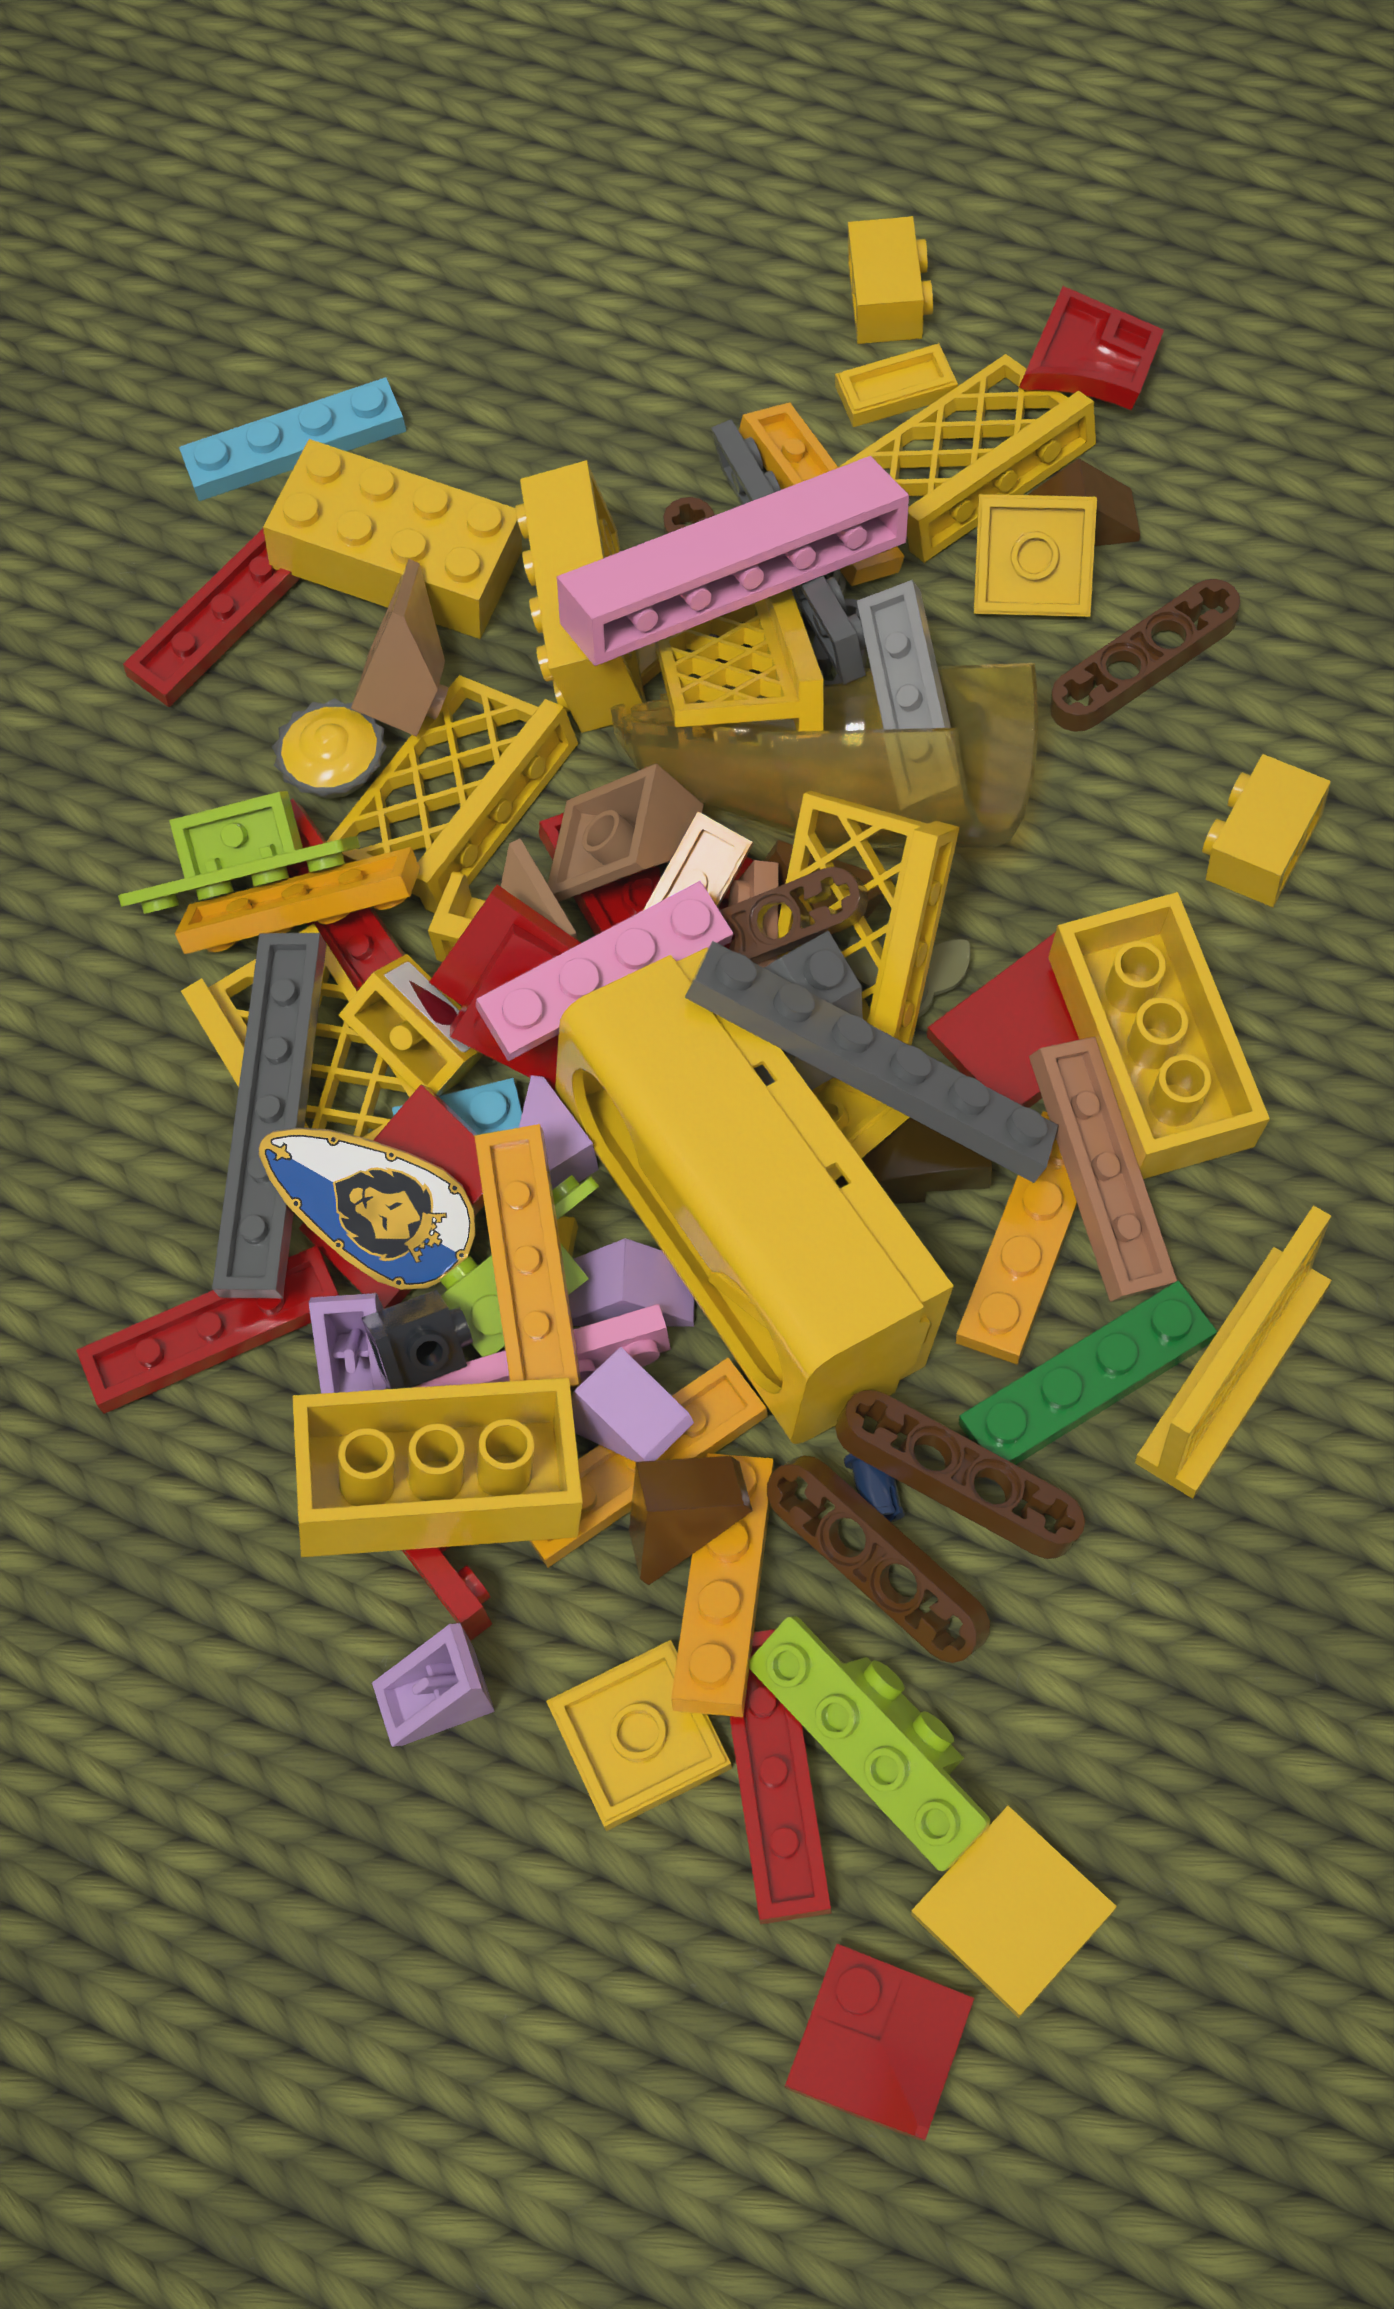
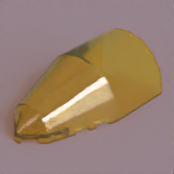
(958, 775)

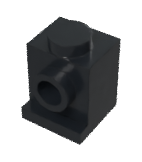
(402, 1328)

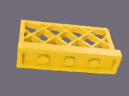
(1012, 468)
(780, 652)
(488, 805)
(913, 903)
(228, 1028)
(1238, 1362)

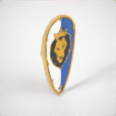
(373, 1203)

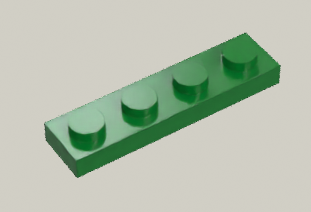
(1089, 1376)

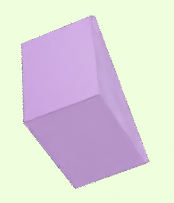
(566, 1143)
(627, 1279)
(342, 1343)
(628, 1410)
(433, 1688)

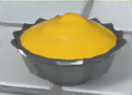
(329, 749)

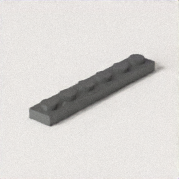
(818, 598)
(873, 1061)
(270, 1098)

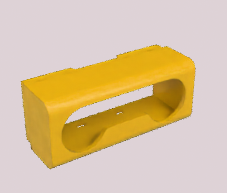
(742, 1188)

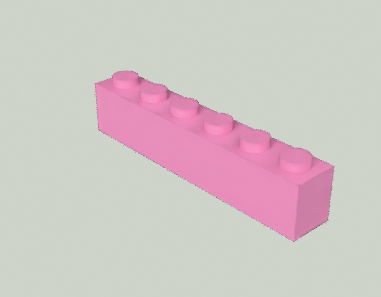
(732, 560)

